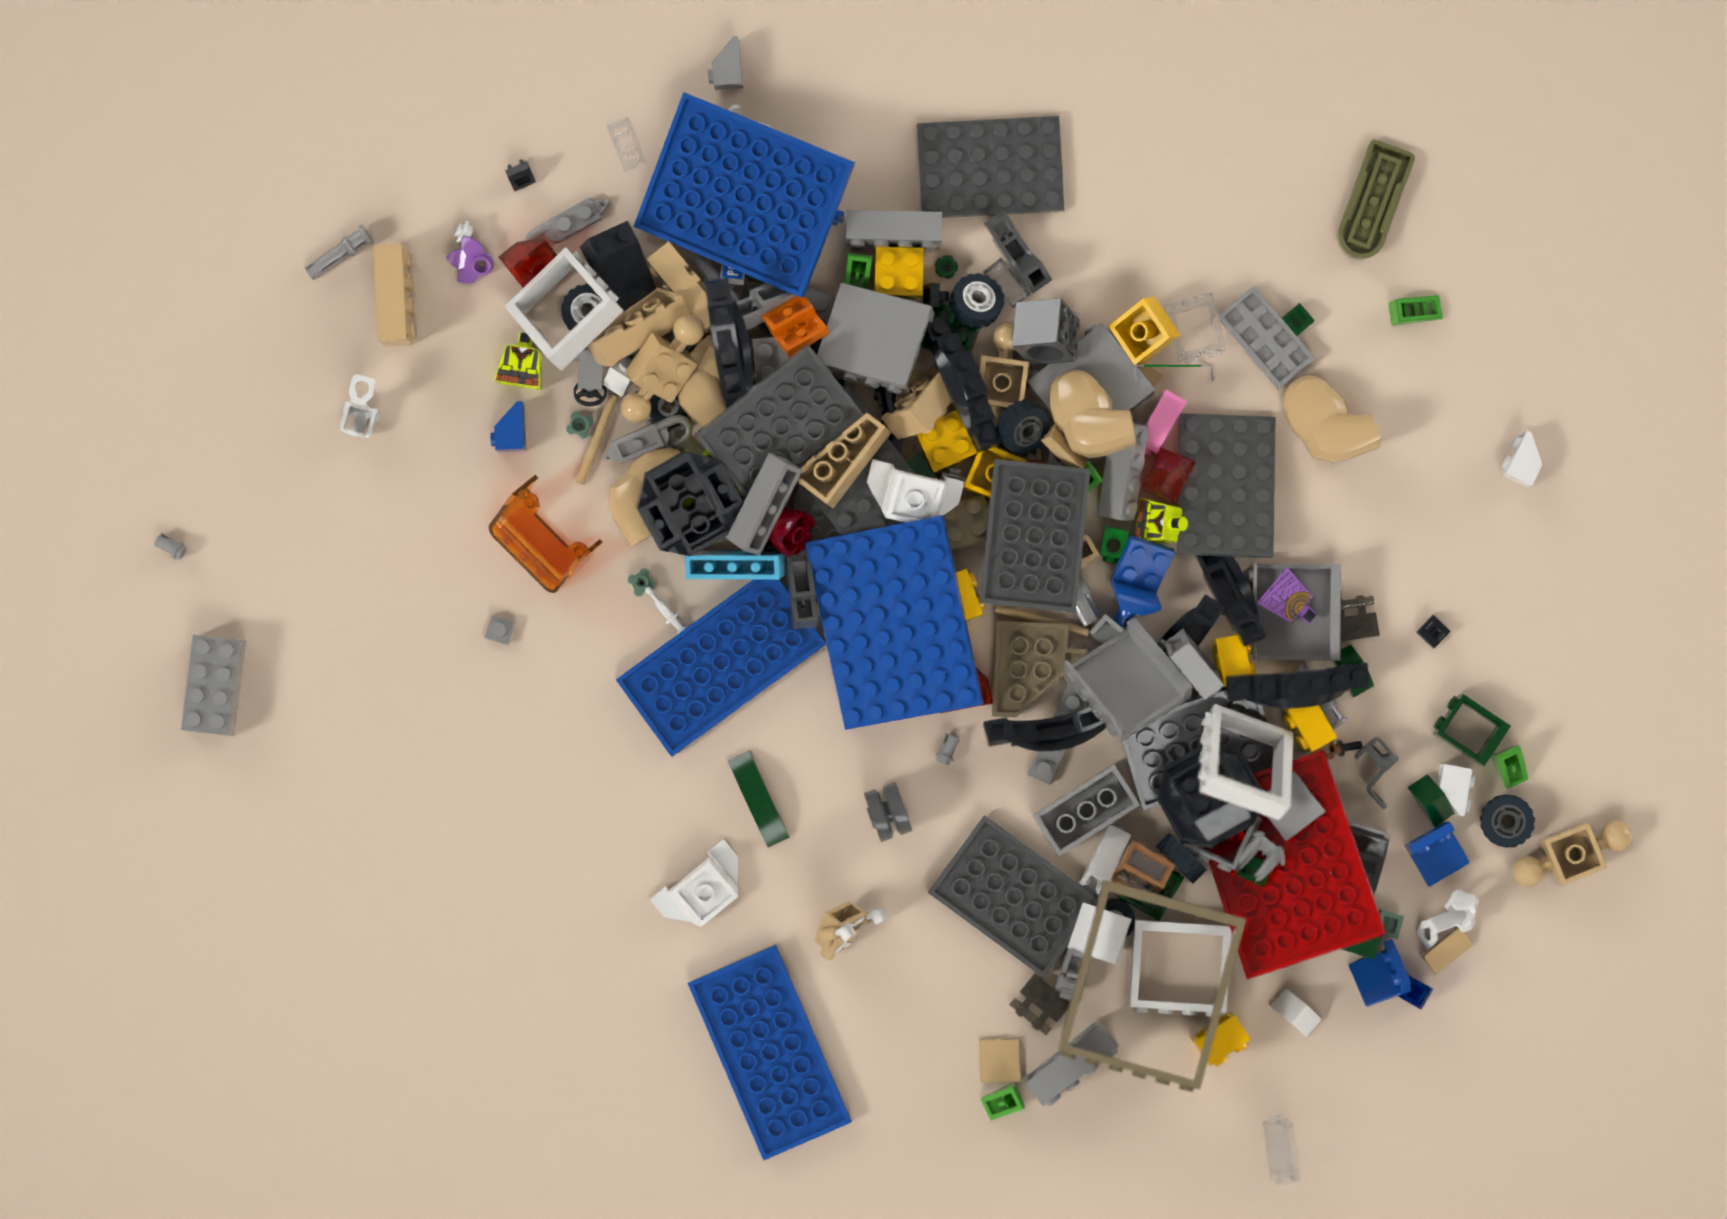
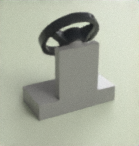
(589, 380)

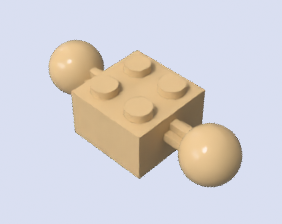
(661, 368)
(1002, 375)
(1572, 853)

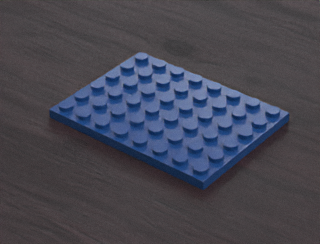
(744, 194)
(894, 622)

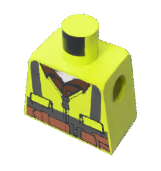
(521, 365)
(1159, 522)

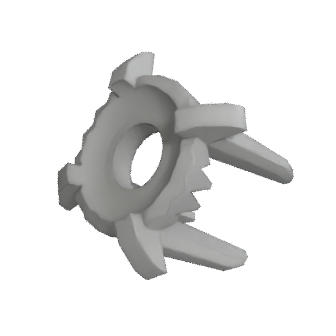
(1273, 854)

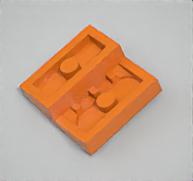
(795, 324)

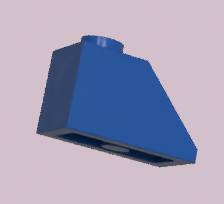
(510, 430)

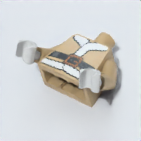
(841, 926)

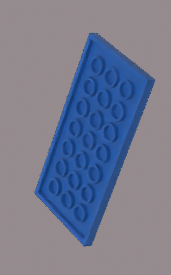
(718, 663)
(769, 1052)

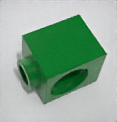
(1116, 534)

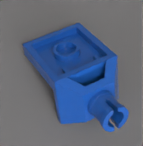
(1139, 578)

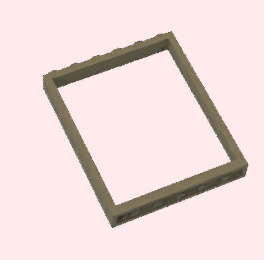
(1118, 1064)

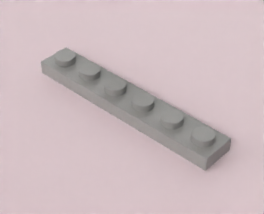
(1047, 762)

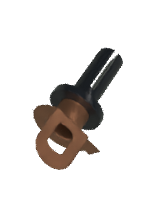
(1340, 748)

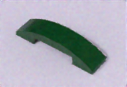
(758, 799)

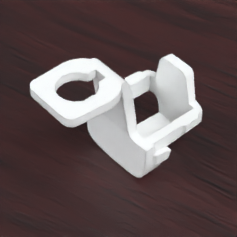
(360, 409)
(1460, 913)

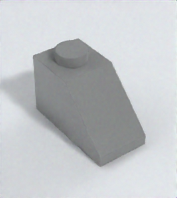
(726, 67)

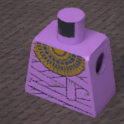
(1288, 599)

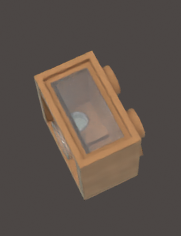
(1142, 869)

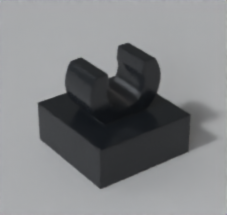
(520, 175)
(933, 296)
(1433, 631)

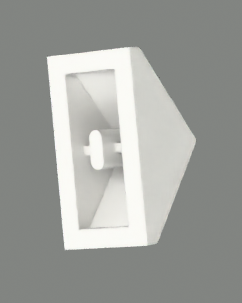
(1295, 1012)

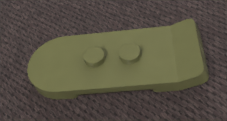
(1374, 200)

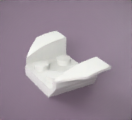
(911, 496)
(704, 890)

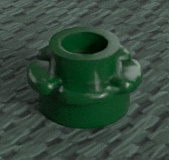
(947, 273)

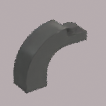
(1016, 253)

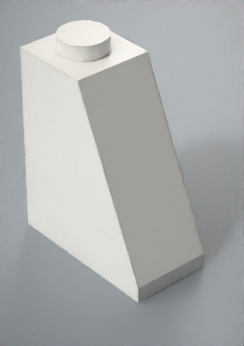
(1104, 859)

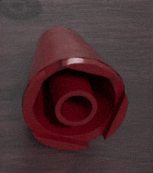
(792, 531)

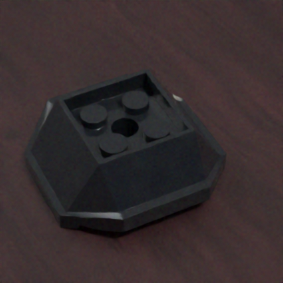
(699, 524)
(1201, 818)

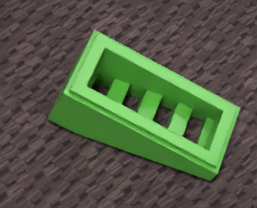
(1400, 310)

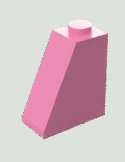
(1162, 420)

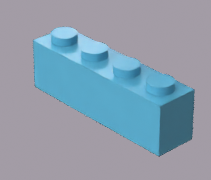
(735, 565)

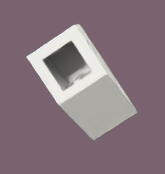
(617, 378)
(1524, 462)
(1455, 784)

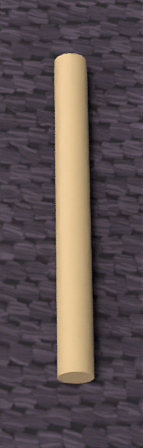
(596, 439)
(1035, 618)

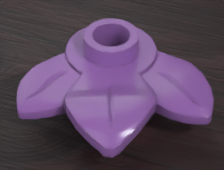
(467, 261)

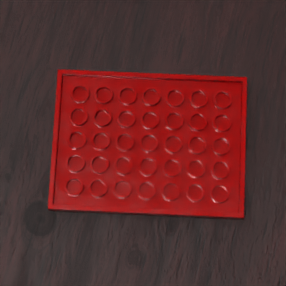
(1312, 901)

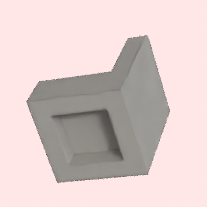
(1105, 629)
(1071, 960)

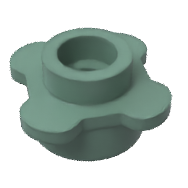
(586, 422)
(635, 579)

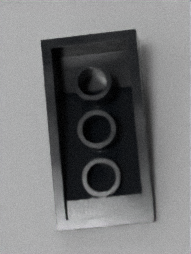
(620, 264)

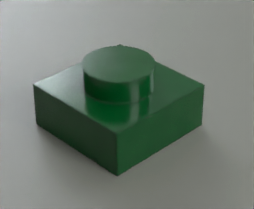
(1298, 319)

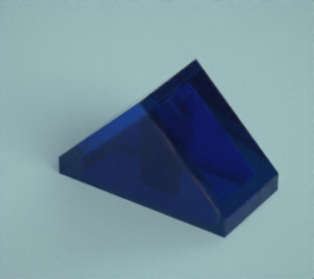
(1418, 995)

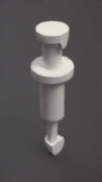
(666, 611)

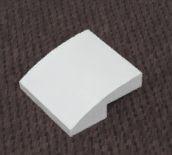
(1109, 937)

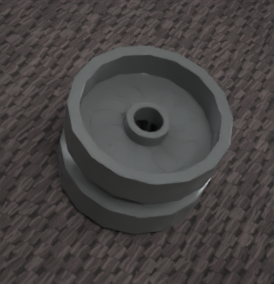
(886, 812)

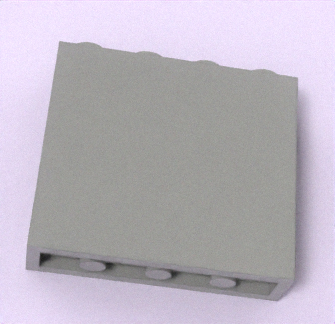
(874, 337)
(1107, 362)
(1298, 639)
(1128, 681)

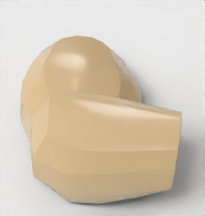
(702, 392)
(1087, 417)
(1324, 424)
(625, 493)

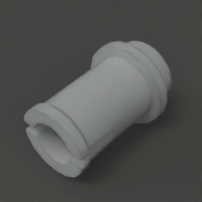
(170, 546)
(947, 749)

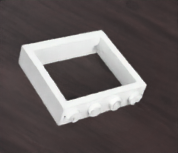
(586, 330)
(1212, 784)
(1166, 1007)

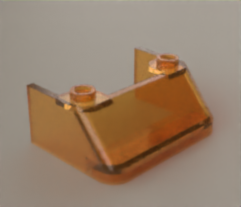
(535, 543)

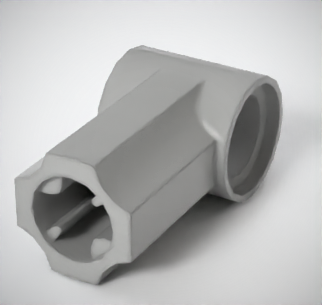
(1086, 607)

